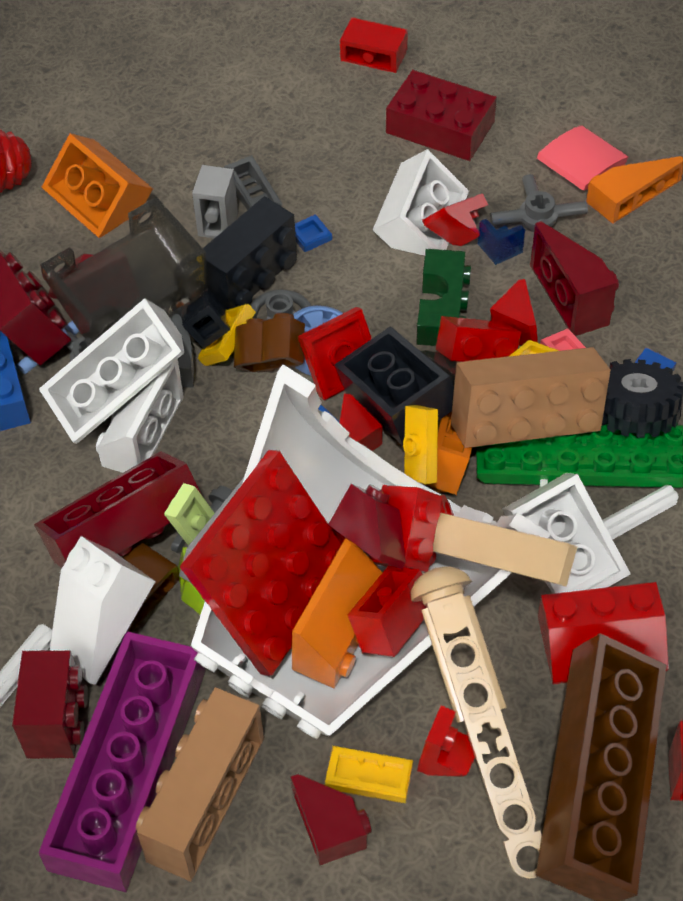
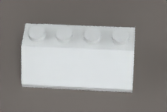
(113, 369)

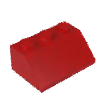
(622, 613)

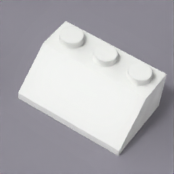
(417, 192)
(141, 422)

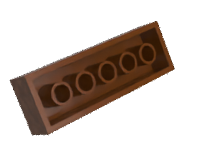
(603, 771)

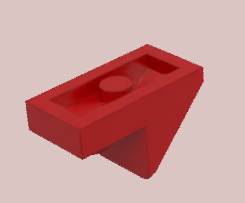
(456, 221)
(446, 749)

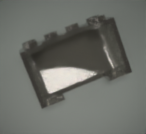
(150, 263)

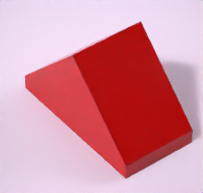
(517, 311)
(360, 423)

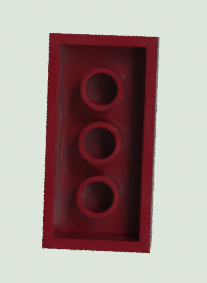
(119, 510)

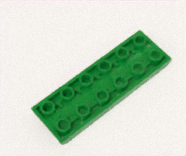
(596, 457)

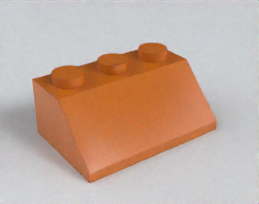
(94, 185)
(323, 635)

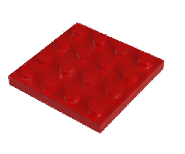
(263, 561)

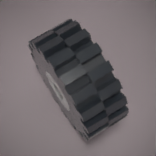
(642, 399)

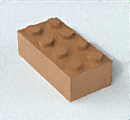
(529, 396)
(200, 783)

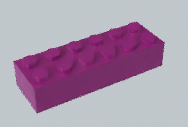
(121, 761)

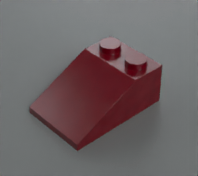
(573, 280)

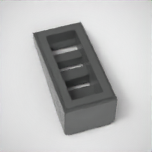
(246, 167)

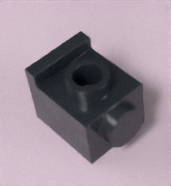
(205, 319)

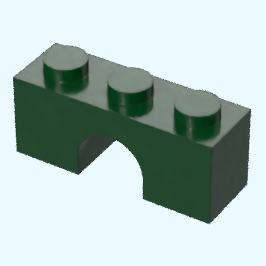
(444, 276)

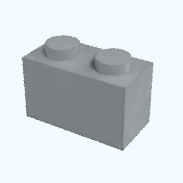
(214, 200)

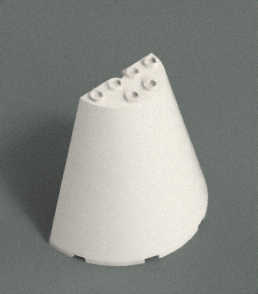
(326, 466)

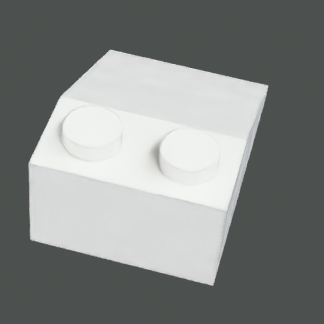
(571, 517)
(96, 605)

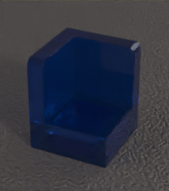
(502, 242)

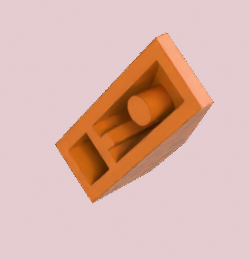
(631, 186)
(451, 458)

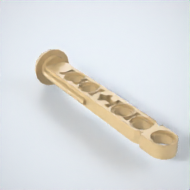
(448, 615)

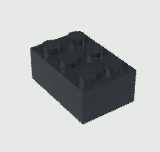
(250, 253)
(392, 375)

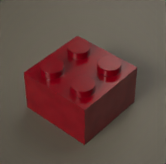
(49, 704)

